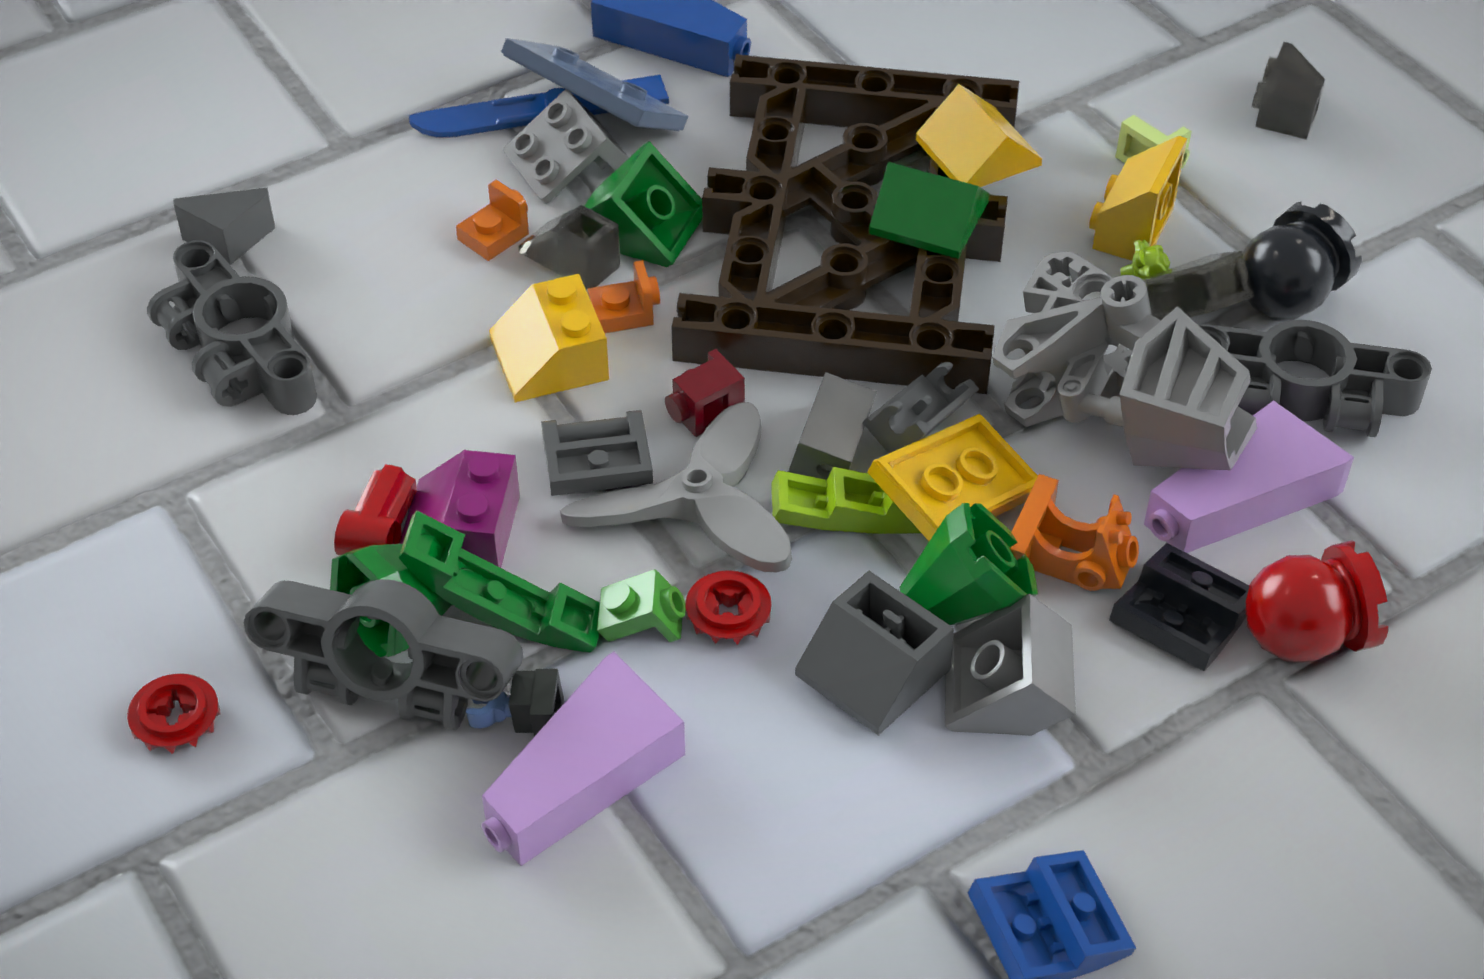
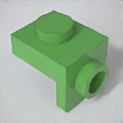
(640, 605)

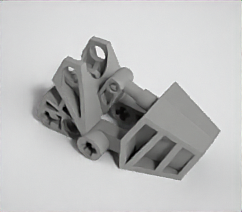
(1168, 391)

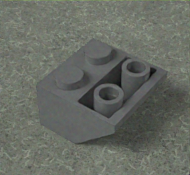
(876, 652)

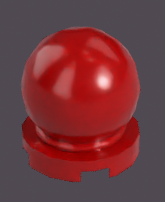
(1313, 606)

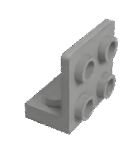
(561, 146)

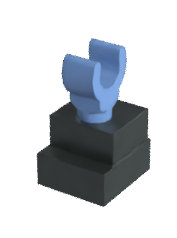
(531, 702)

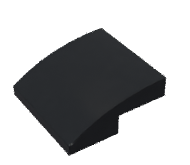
(1183, 606)

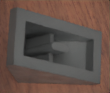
(226, 220)

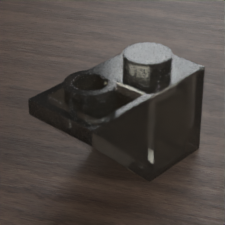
(1289, 94)
(576, 244)
(1200, 285)

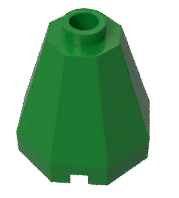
(378, 563)
(969, 568)

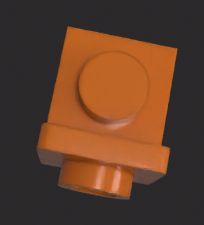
(497, 224)
(626, 303)

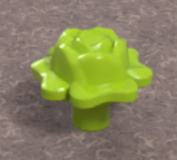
(1146, 260)

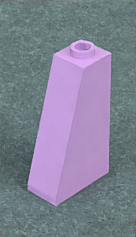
(1276, 474)
(582, 761)

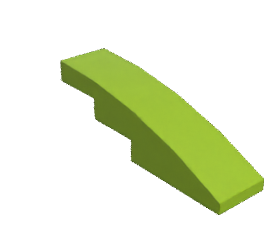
(841, 503)

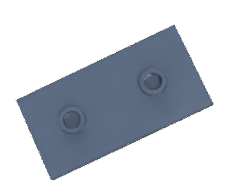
(594, 85)

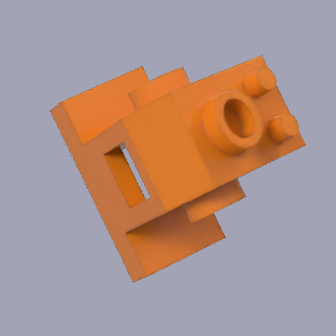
(1105, 545)

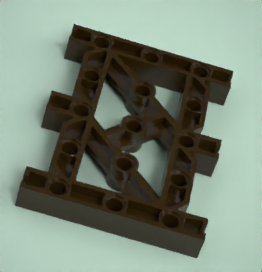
(809, 320)

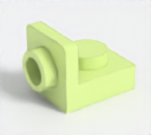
(1140, 136)

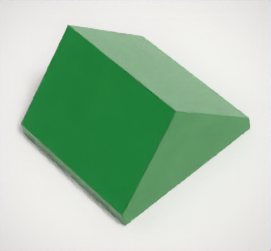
(927, 210)

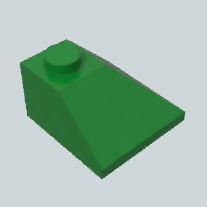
(650, 205)

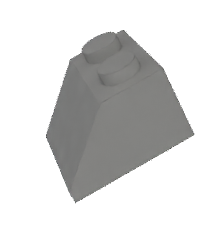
(1011, 672)

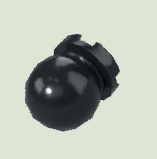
(1300, 261)

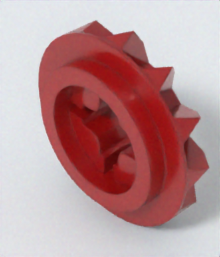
(728, 589)
(157, 699)

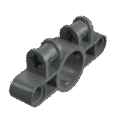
(250, 363)
(1360, 383)
(449, 655)

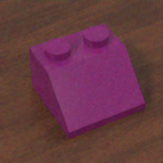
(474, 496)

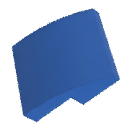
(1051, 919)

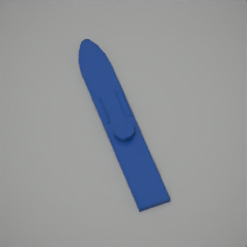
(509, 111)

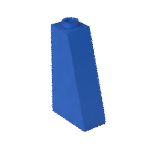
(678, 30)

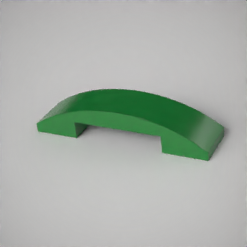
(495, 595)

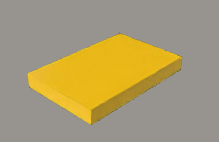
(954, 468)

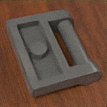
(597, 454)

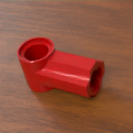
(378, 512)

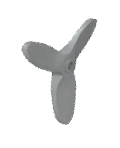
(704, 496)

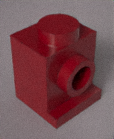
(705, 393)

